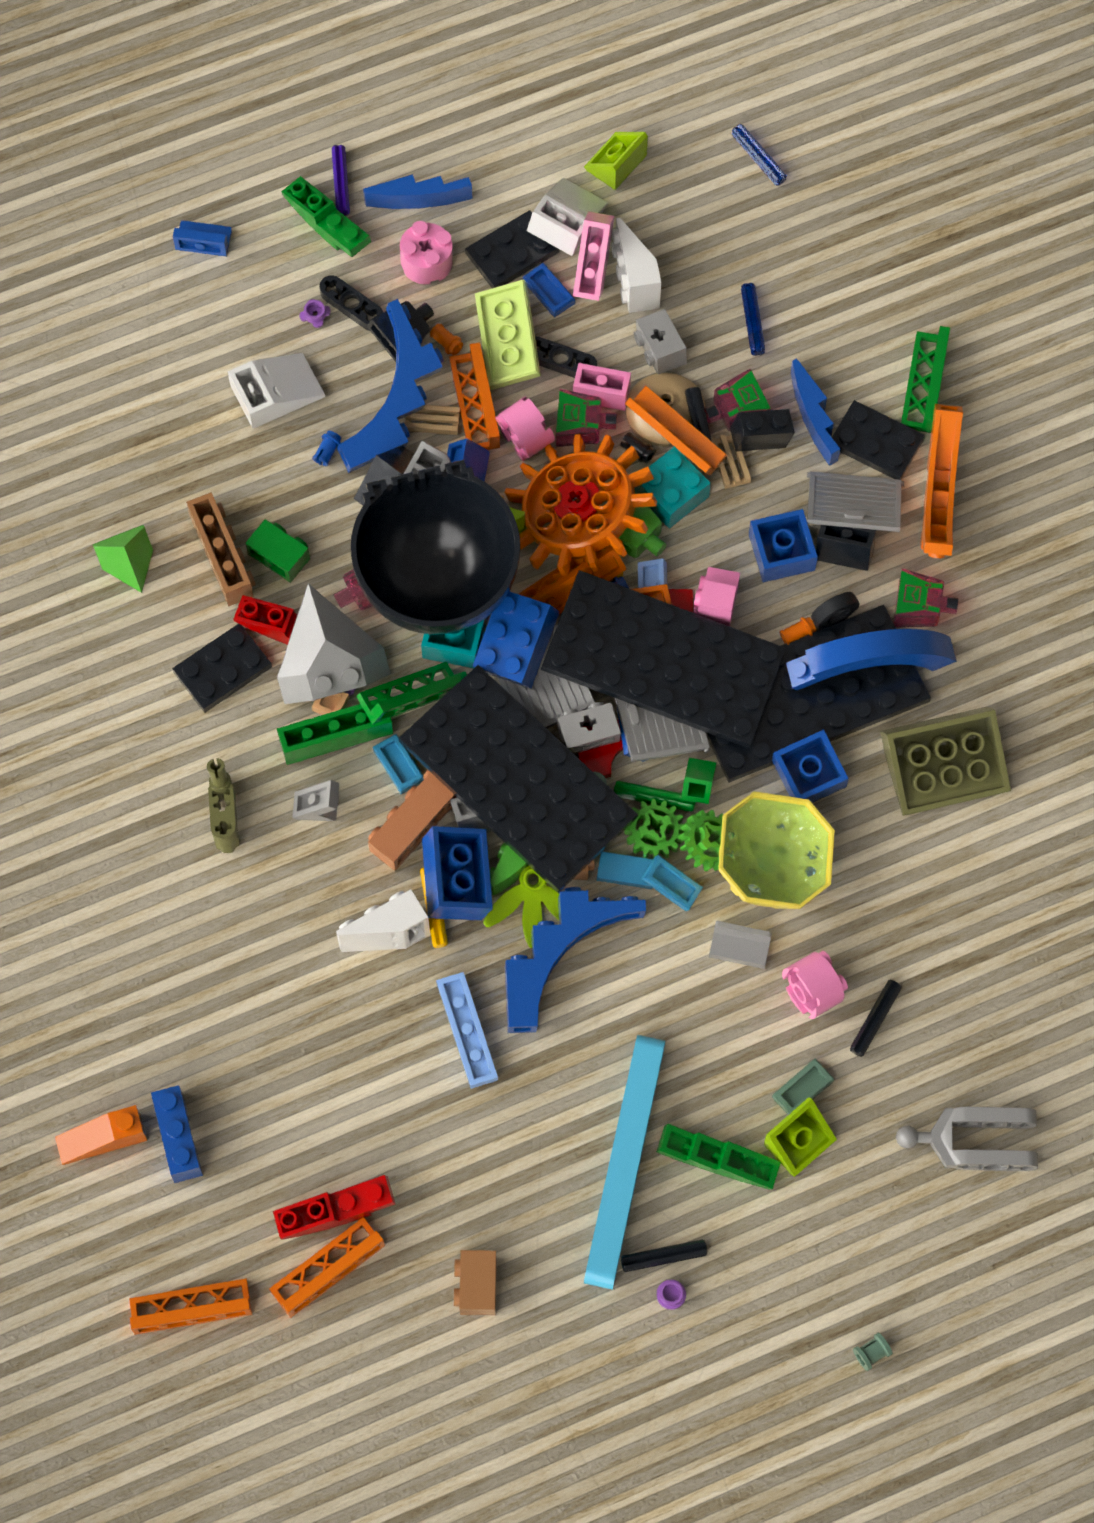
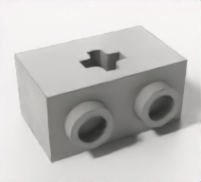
(660, 341)
(599, 717)

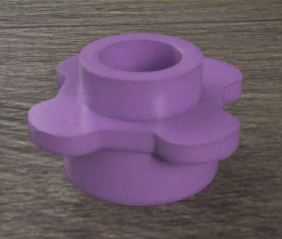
(315, 306)

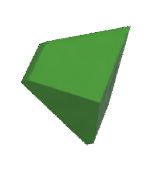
(126, 556)

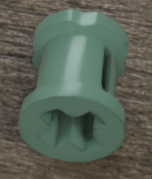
(872, 1351)

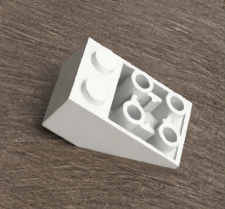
(562, 215)
(636, 270)
(274, 387)
(386, 927)

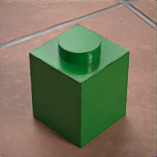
(698, 780)

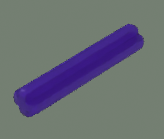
(340, 179)

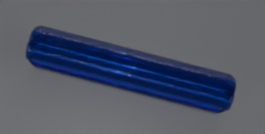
(759, 154)
(753, 319)

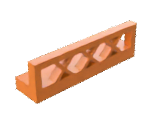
(483, 393)
(677, 430)
(557, 593)
(331, 1272)
(190, 1313)

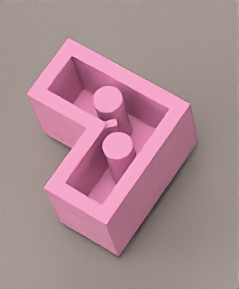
(717, 595)

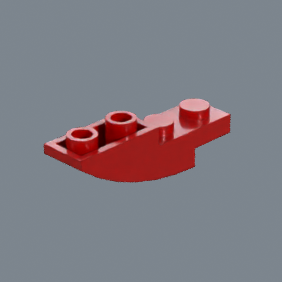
(266, 618)
(334, 1209)

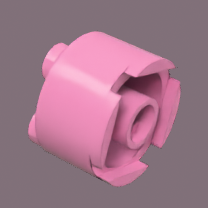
(426, 252)
(525, 428)
(814, 984)

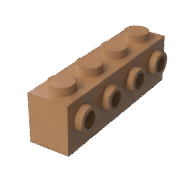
(219, 547)

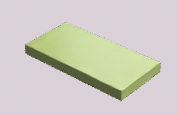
(507, 334)

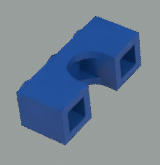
(176, 1134)

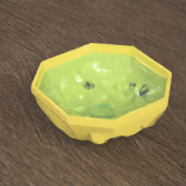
(776, 851)

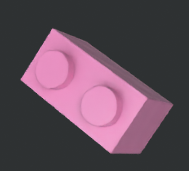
(606, 383)

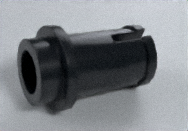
(644, 450)

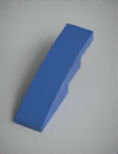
(407, 194)
(812, 409)

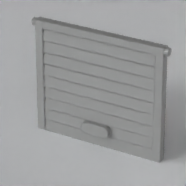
(854, 501)
(549, 695)
(657, 736)

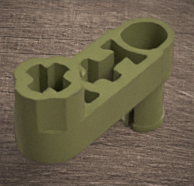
(222, 823)

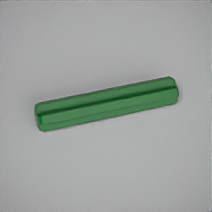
(646, 794)

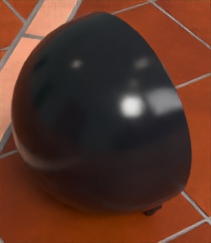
(435, 549)

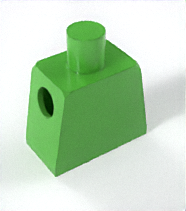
(637, 542)

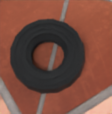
(835, 610)

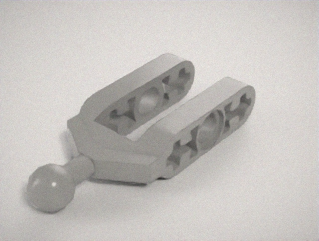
(975, 1117)

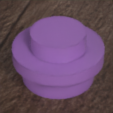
(671, 1294)

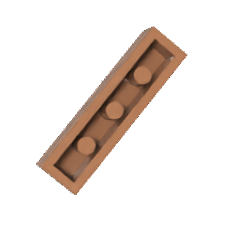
(411, 821)

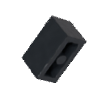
(762, 430)
(846, 546)

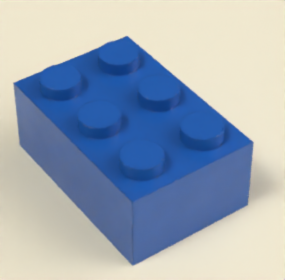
(516, 639)
(457, 873)

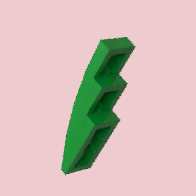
(718, 1157)

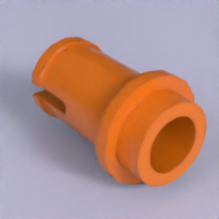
(445, 338)
(798, 630)

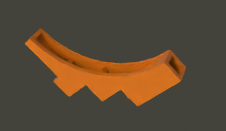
(940, 483)

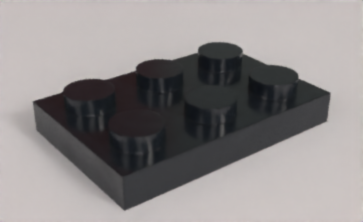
(509, 252)
(877, 440)
(222, 667)

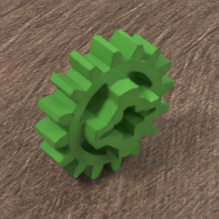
(644, 835)
(703, 839)

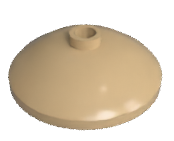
(666, 386)

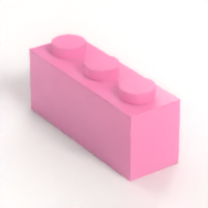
(593, 255)

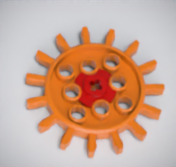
(580, 503)

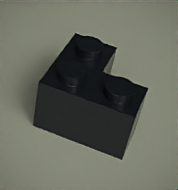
(385, 466)

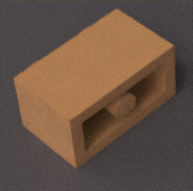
(477, 1282)

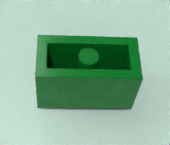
(278, 550)

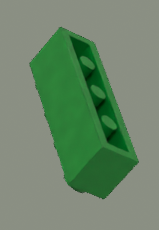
(330, 733)

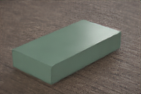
(807, 1083)

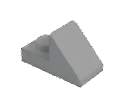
(317, 802)

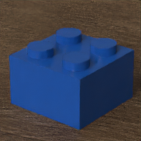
(782, 545)
(810, 768)

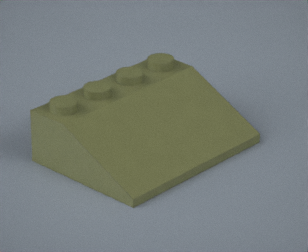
(946, 760)

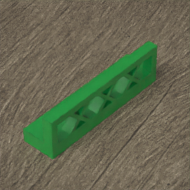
(935, 378)
(411, 698)

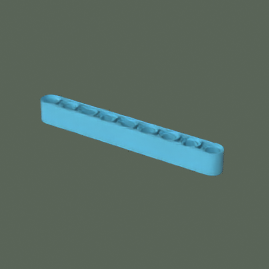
(624, 1162)

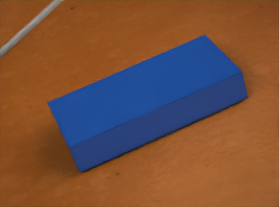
(549, 290)

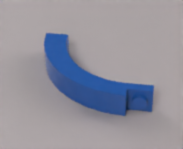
(871, 649)

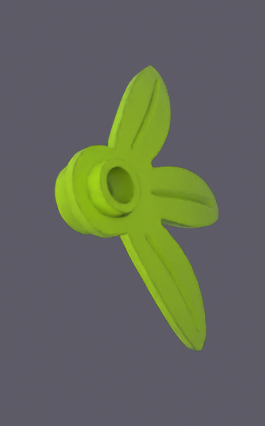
(532, 897)

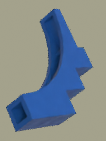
(404, 399)
(577, 919)

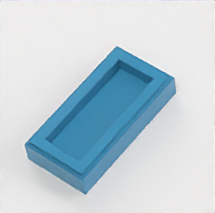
(398, 764)
(623, 869)
(672, 883)

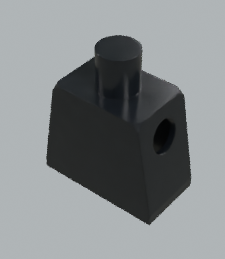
(383, 331)

